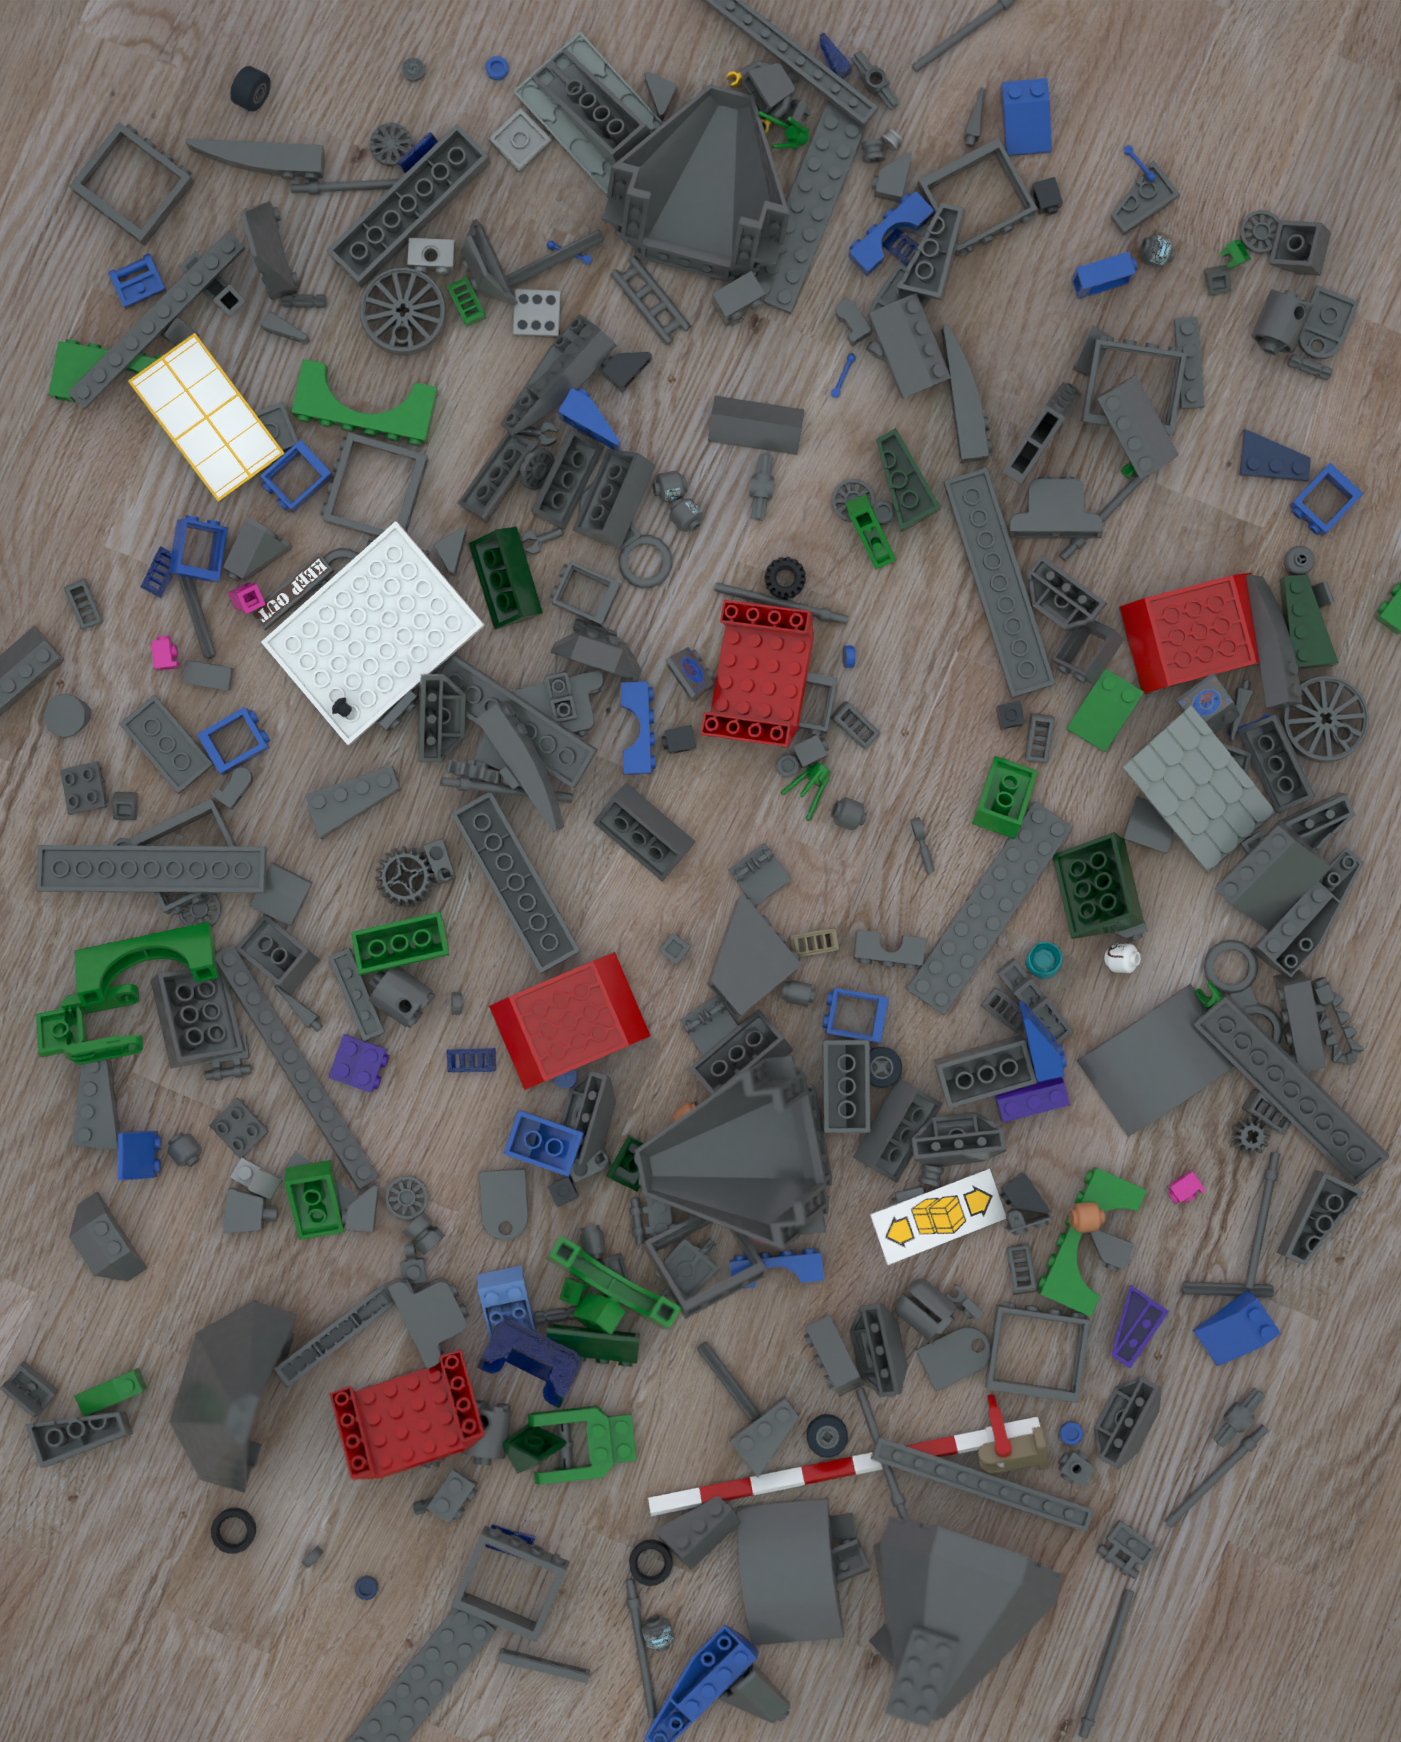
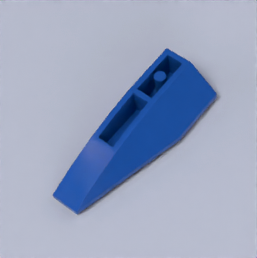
(702, 1682)

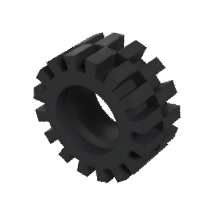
(785, 564)

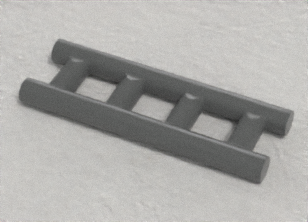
(636, 298)

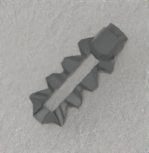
(1325, 996)

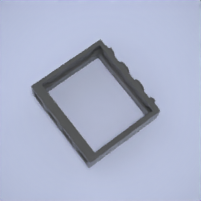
(992, 148)
(163, 211)
(1130, 346)
(340, 469)
(173, 824)
(717, 1292)
(1036, 1390)
(497, 1614)

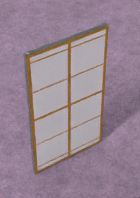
(206, 417)

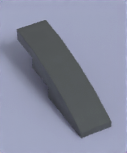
(1026, 990)

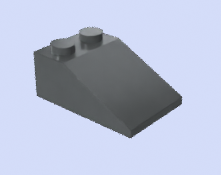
(277, 954)

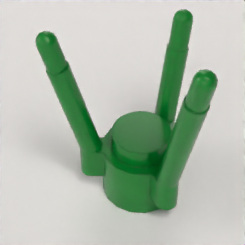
(795, 134)
(817, 774)

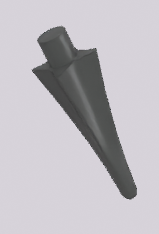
(972, 131)
(1242, 698)
(307, 1016)

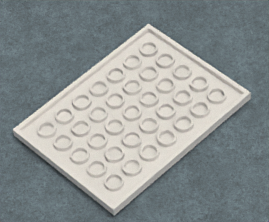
(373, 632)

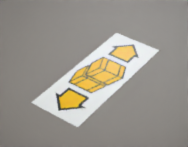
(938, 1216)

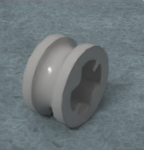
(892, 139)

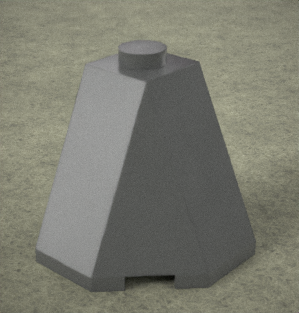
(254, 550)
(757, 1696)

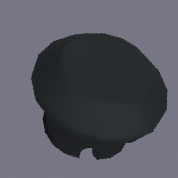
(341, 707)

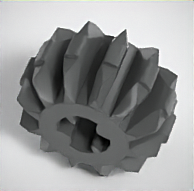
(1258, 1137)

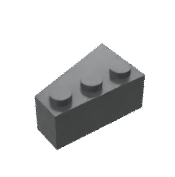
(764, 1434)

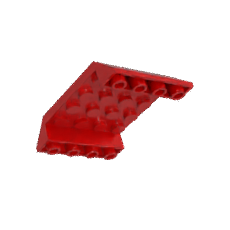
(1191, 632)
(760, 674)
(569, 1020)
(408, 1419)

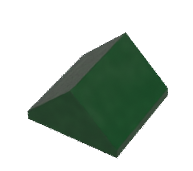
(624, 1167)
(531, 1447)

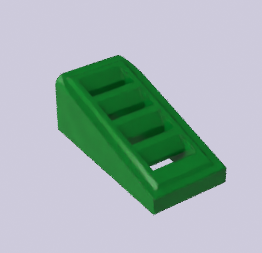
(475, 317)

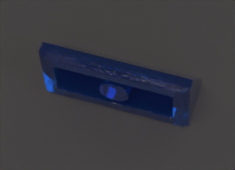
(417, 152)

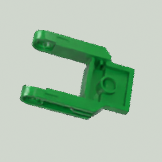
(66, 1029)
(608, 1438)

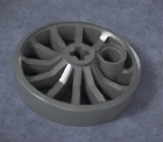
(396, 307)
(1329, 729)

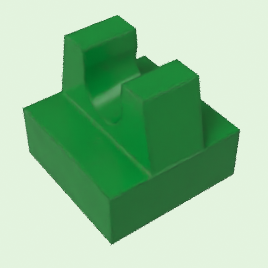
(1238, 252)
(572, 1291)

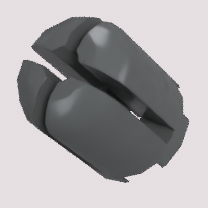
(917, 1317)

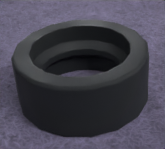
(233, 1548)
(650, 1580)

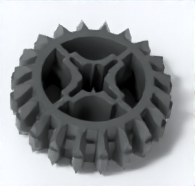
(398, 858)

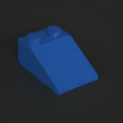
(1026, 116)
(583, 415)
(1046, 1055)
(543, 1143)
(138, 1155)
(1236, 1329)

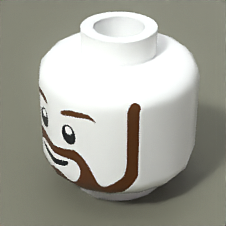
(1122, 958)

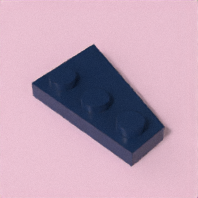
(1272, 460)

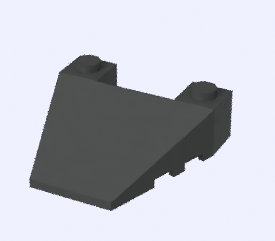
(267, 249)

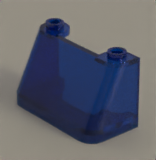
(534, 1355)

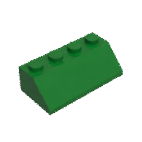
(400, 943)

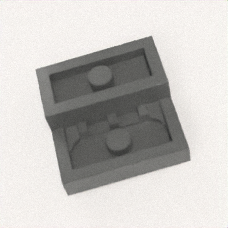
(1148, 827)
(283, 894)

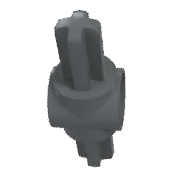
(869, 71)
(761, 487)
(1239, 1417)

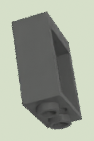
(606, 604)
(1101, 659)
(823, 681)

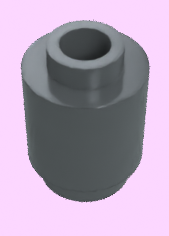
(798, 993)
(593, 1241)

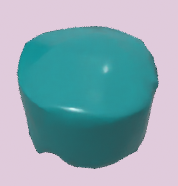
(1044, 960)

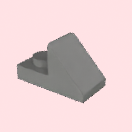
(256, 1178)

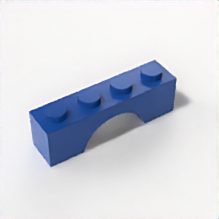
(911, 213)
(638, 758)
(805, 1265)

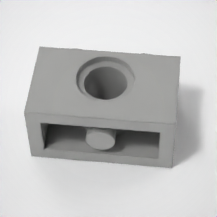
(421, 247)

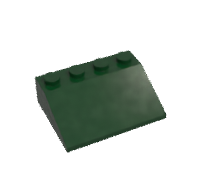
(1098, 887)

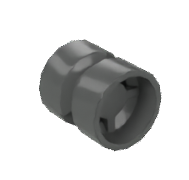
(423, 1233)

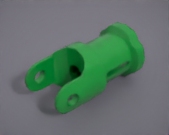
(1208, 1002)

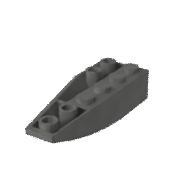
(563, 367)
(1306, 923)

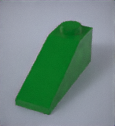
(870, 531)
(111, 1392)

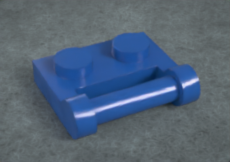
(139, 287)

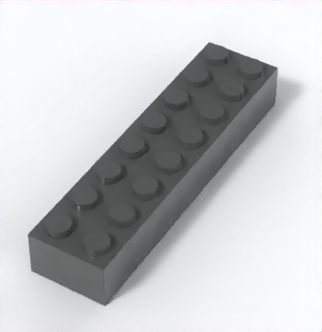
(408, 206)
(515, 882)

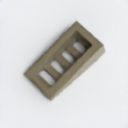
(833, 938)

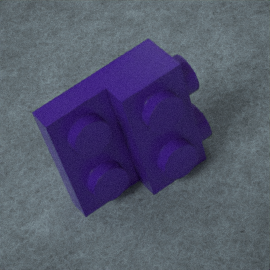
(359, 1063)

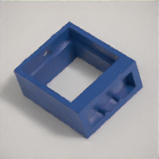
(1104, 275)
(281, 463)
(1339, 481)
(216, 555)
(215, 755)
(879, 1019)

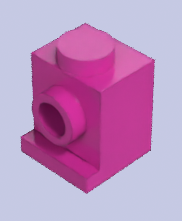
(246, 597)
(164, 654)
(1184, 1188)

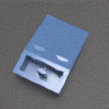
(505, 1297)

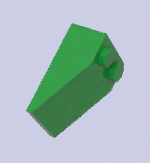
(1104, 710)
(1004, 797)
(314, 1199)

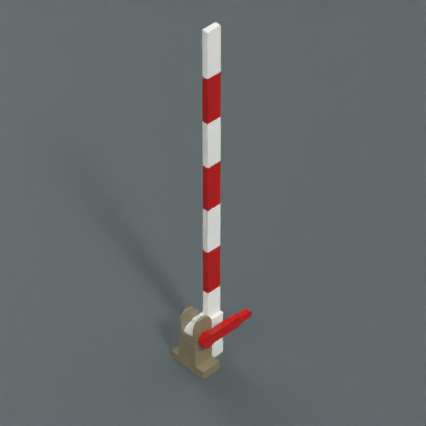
(1000, 1449)

